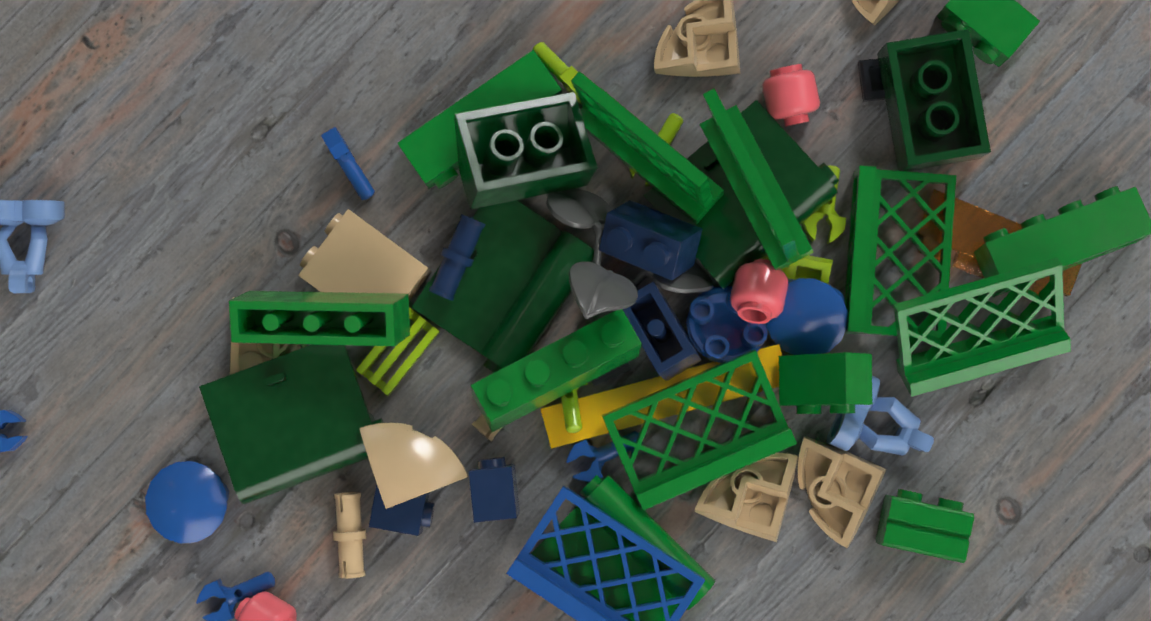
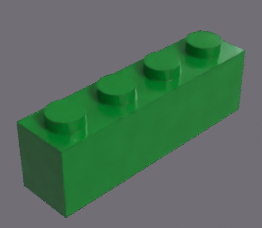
(434, 145)
(1072, 236)
(320, 318)
(556, 369)

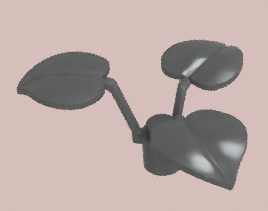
(593, 287)

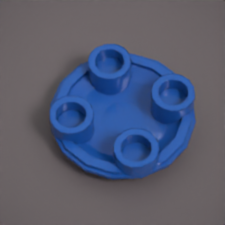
(811, 318)
(718, 329)
(186, 502)

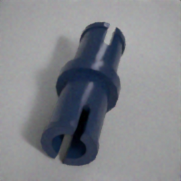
(457, 257)

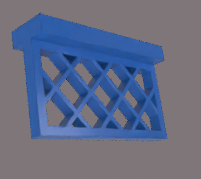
(576, 599)

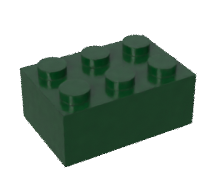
(933, 100)

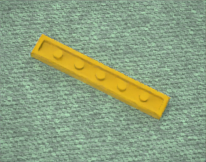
(595, 405)

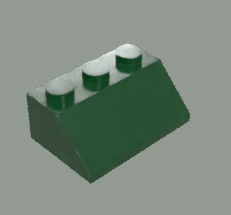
(523, 150)

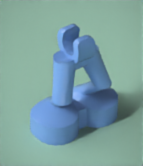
(37, 215)
(850, 427)

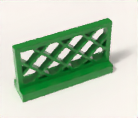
(645, 151)
(754, 184)
(864, 242)
(985, 350)
(714, 462)

